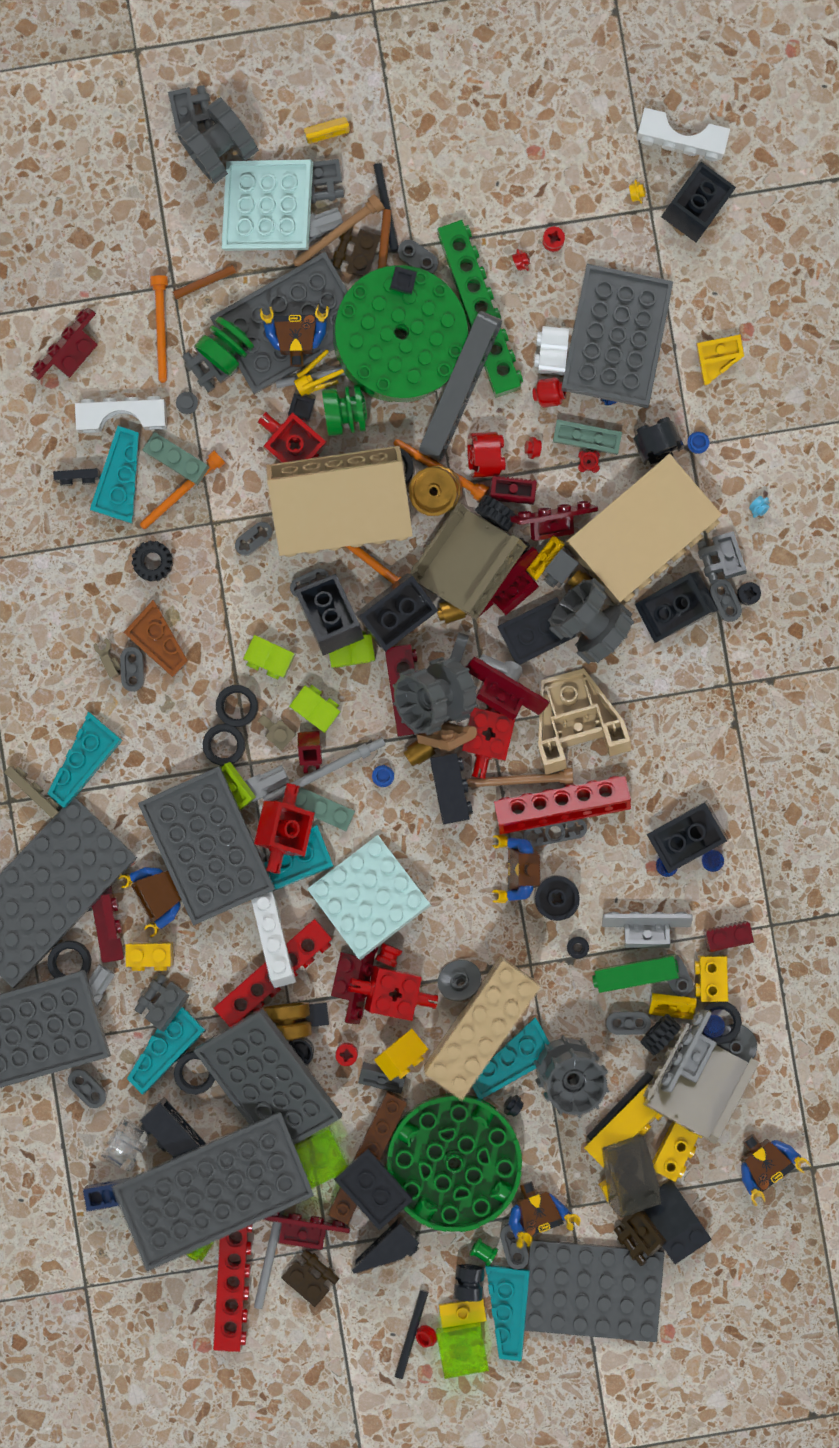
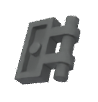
(183, 107)
(328, 174)
(204, 380)
(728, 554)
(166, 1006)

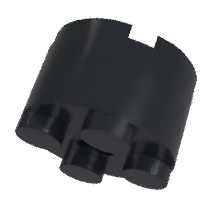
(657, 441)
(569, 896)

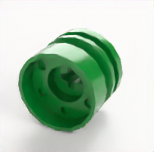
(224, 346)
(344, 410)

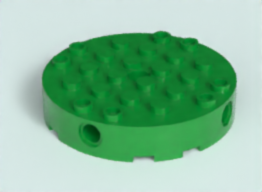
(392, 366)
(460, 1129)

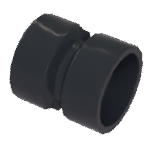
(303, 1048)
(469, 1280)

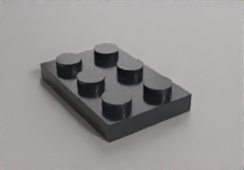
(530, 633)
(373, 1189)

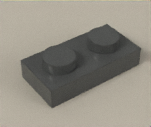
(373, 1076)

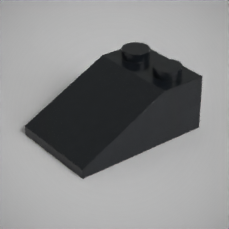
(698, 202)
(676, 606)
(687, 836)
(677, 1224)
(389, 1247)

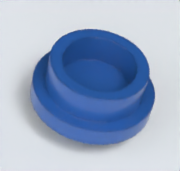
(698, 442)
(383, 776)

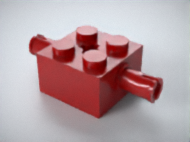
(291, 431)
(497, 746)
(284, 828)
(387, 980)

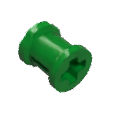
(483, 1251)

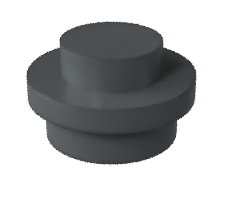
(186, 403)

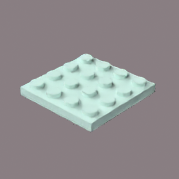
(267, 205)
(369, 897)

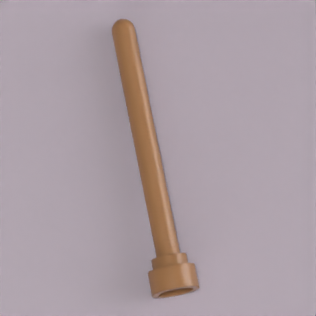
(372, 206)
(564, 777)

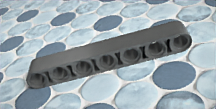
(460, 386)

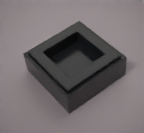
(403, 280)
(302, 407)
(318, 1014)

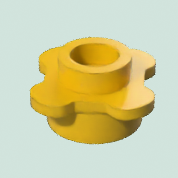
(637, 191)

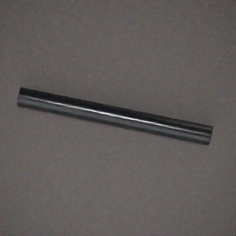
(383, 194)
(646, 1078)
(411, 1334)

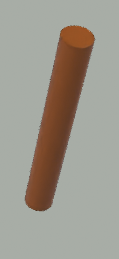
(384, 238)
(212, 278)

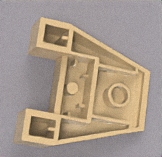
(574, 716)

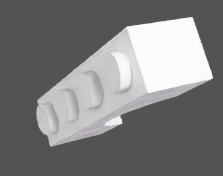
(656, 130)
(93, 415)
(273, 940)

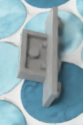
(647, 929)
(693, 1054)

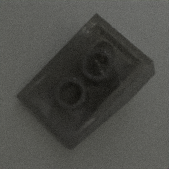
(630, 1176)

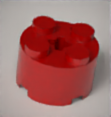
(485, 454)

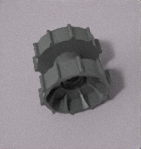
(218, 139)
(600, 629)
(435, 695)
(577, 1094)

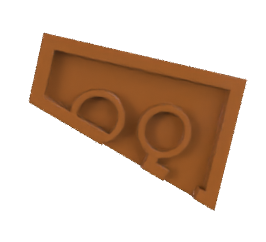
(156, 639)

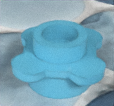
(759, 506)

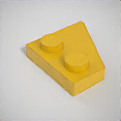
(718, 355)

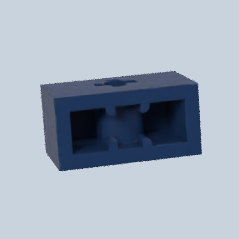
(100, 1195)

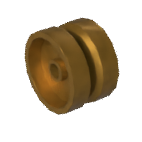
(432, 503)
(286, 1019)

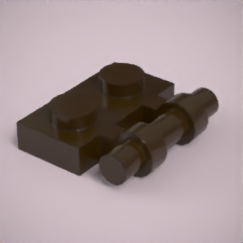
(363, 253)
(644, 1232)
(305, 1282)

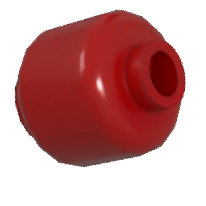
(549, 392)

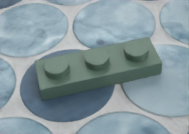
(587, 437)
(176, 458)
(325, 809)

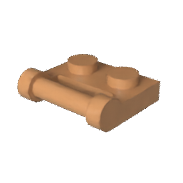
(449, 736)

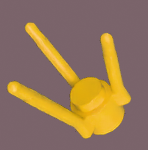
(307, 385)

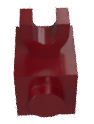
(309, 749)

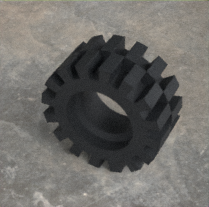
(495, 513)
(140, 554)
(660, 1034)

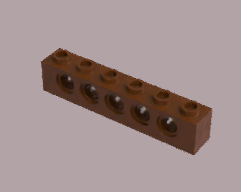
(376, 1141)

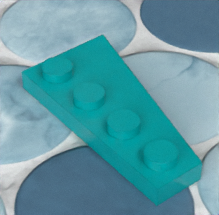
(118, 479)
(89, 752)
(301, 867)
(165, 1050)
(512, 1060)
(509, 1306)

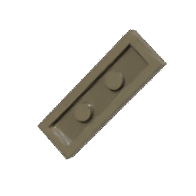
(33, 790)

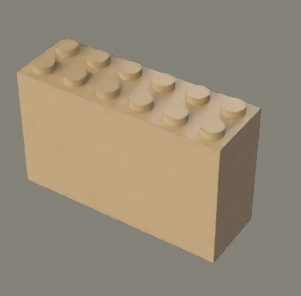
(339, 501)
(644, 530)
(481, 1027)

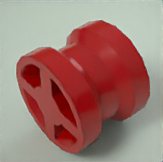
(551, 243)
(389, 955)
(343, 1053)

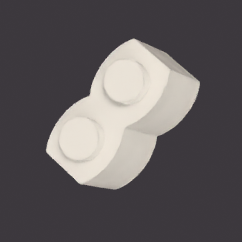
(552, 350)

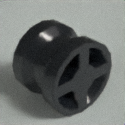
(745, 595)

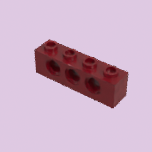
(395, 656)

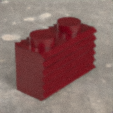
(513, 490)
(728, 936)

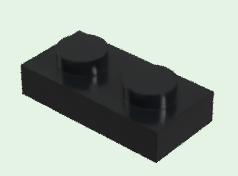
(67, 477)

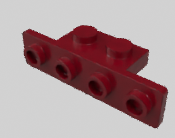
(70, 349)
(553, 522)
(516, 585)
(503, 692)
(108, 927)
(351, 967)
(303, 1231)

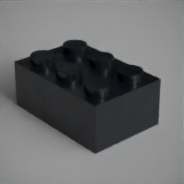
(396, 612)
(329, 614)
(451, 788)
(170, 1129)

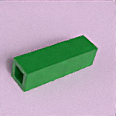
(636, 973)

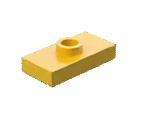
(462, 1313)

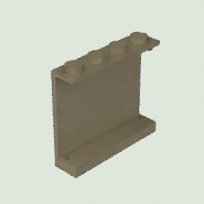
(467, 561)
(710, 1101)

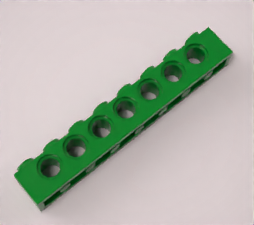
(448, 237)

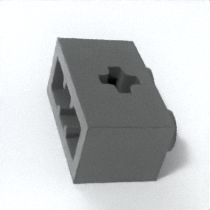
(559, 569)

